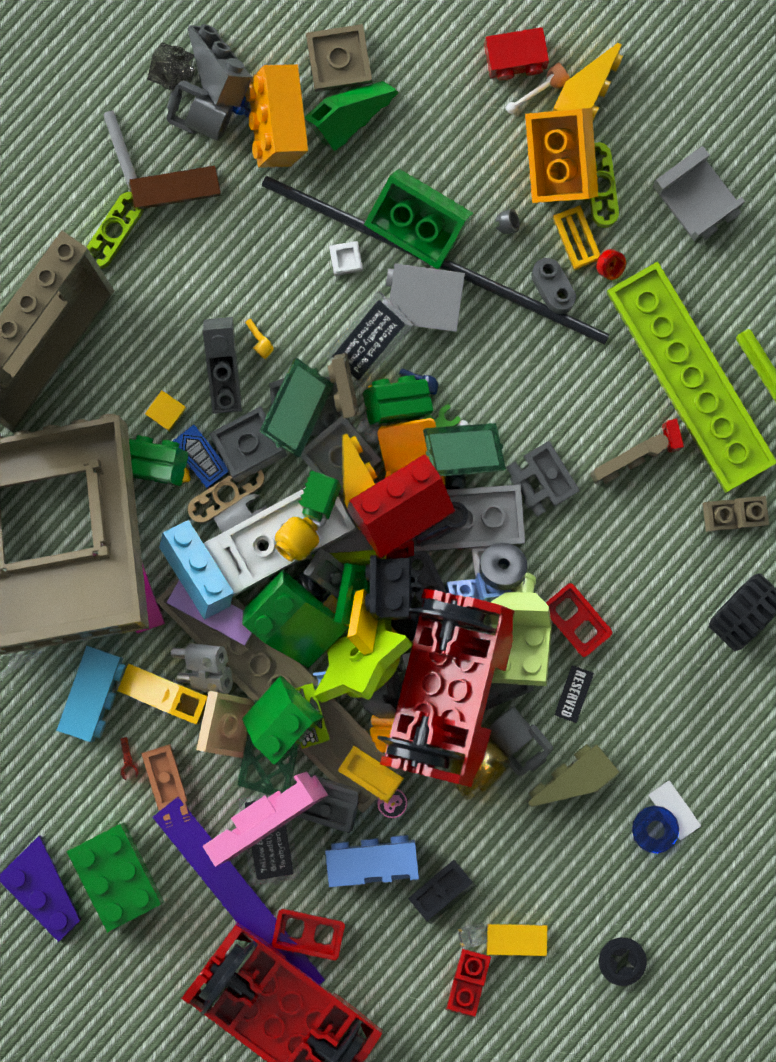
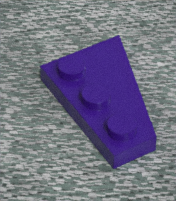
(38, 887)

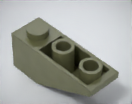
(581, 777)

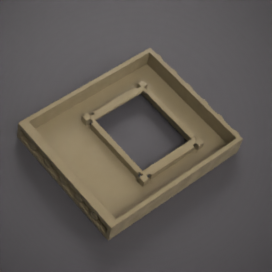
(47, 323)
(77, 591)

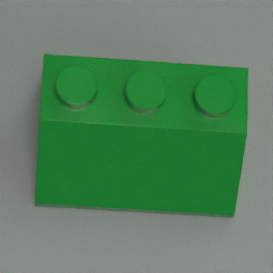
(418, 218)

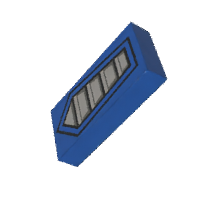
(202, 457)

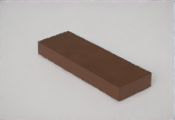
(174, 187)

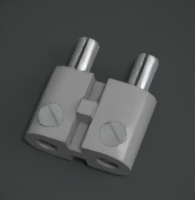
(207, 667)

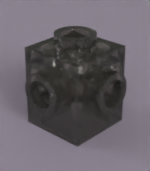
(170, 66)

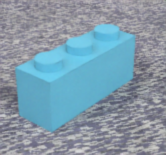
(196, 569)
(91, 694)

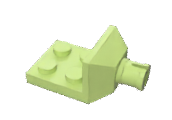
(531, 636)

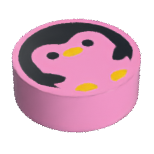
(395, 807)

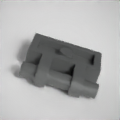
(551, 475)

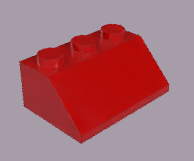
(401, 506)

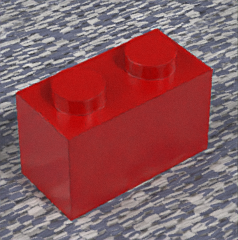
(516, 53)

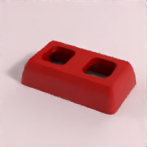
(584, 613)
(306, 943)

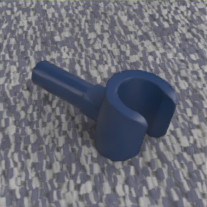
(432, 382)

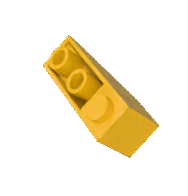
(589, 83)
(356, 474)
(163, 694)

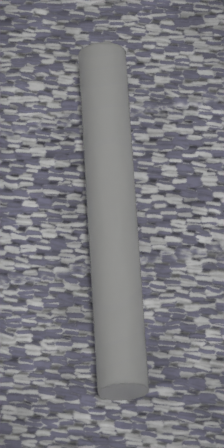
(120, 146)

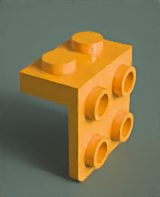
(403, 443)

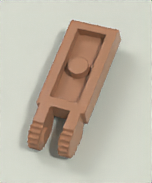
(165, 778)

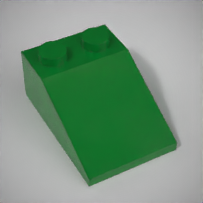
(292, 620)

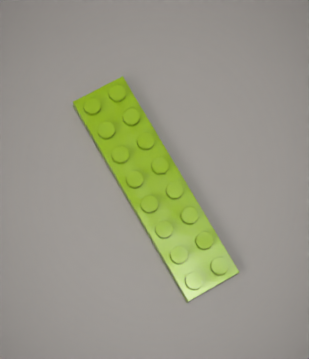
(691, 377)

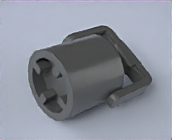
(203, 114)
(513, 732)

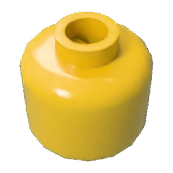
(296, 538)

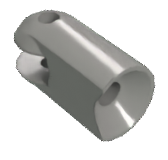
(237, 513)

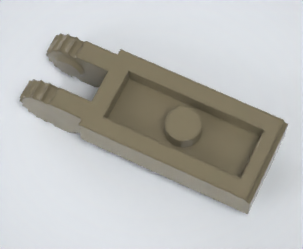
(630, 458)

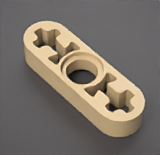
(202, 498)

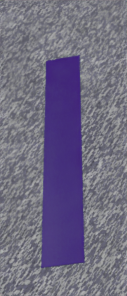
(226, 882)

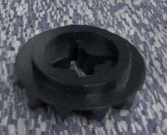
(625, 975)

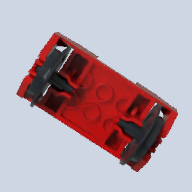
(448, 686)
(278, 1006)

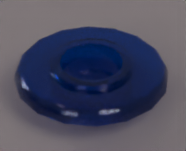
(641, 825)

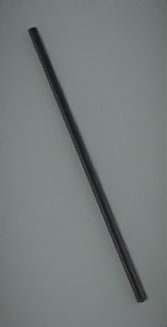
(470, 276)

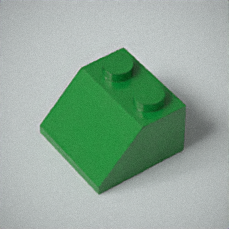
(280, 721)

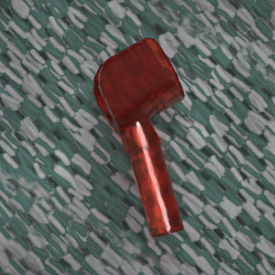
(128, 761)

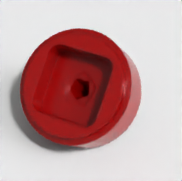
(611, 264)

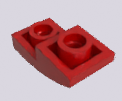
(468, 983)

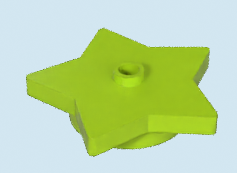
(358, 673)

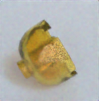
(488, 773)

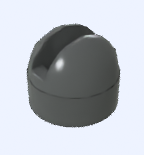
(508, 221)

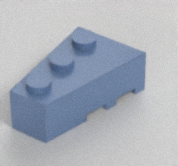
(371, 861)

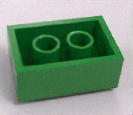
(115, 877)

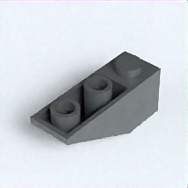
(218, 67)
(222, 364)

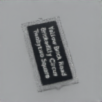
(371, 337)
(275, 855)

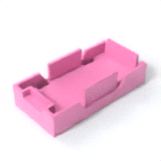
(264, 818)

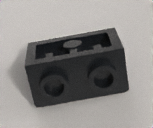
(389, 588)

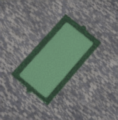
(296, 407)
(464, 449)

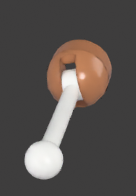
(555, 78)

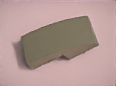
(735, 514)

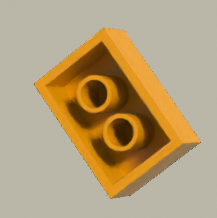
(277, 116)
(561, 155)

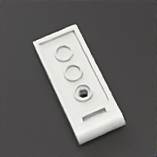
(238, 549)

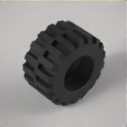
(745, 612)

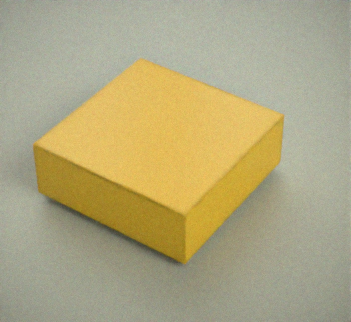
(165, 410)

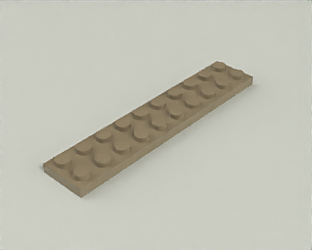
(258, 667)

